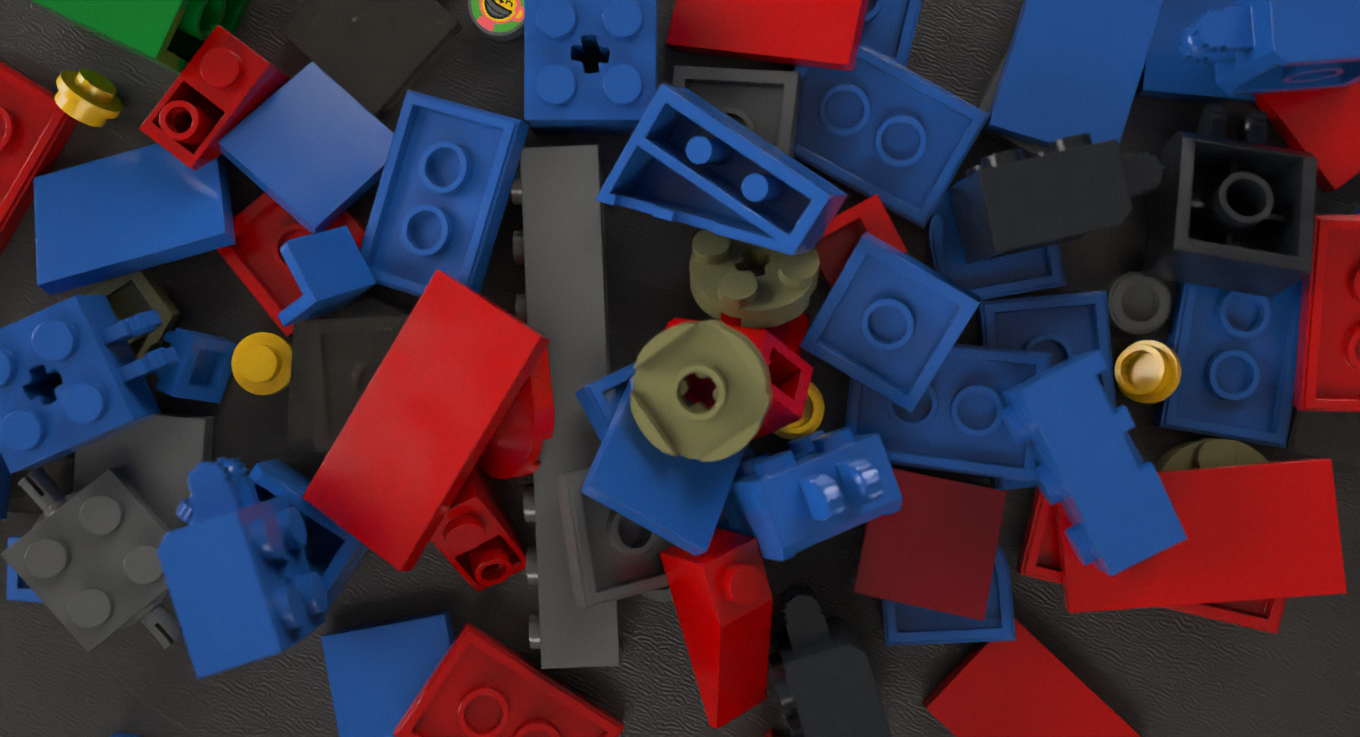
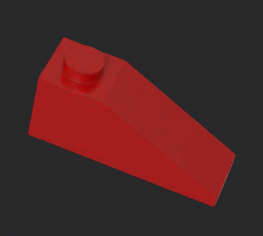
(724, 620)

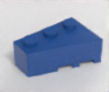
(717, 175)
(1091, 465)

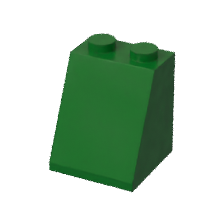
(153, 29)

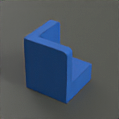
(327, 272)

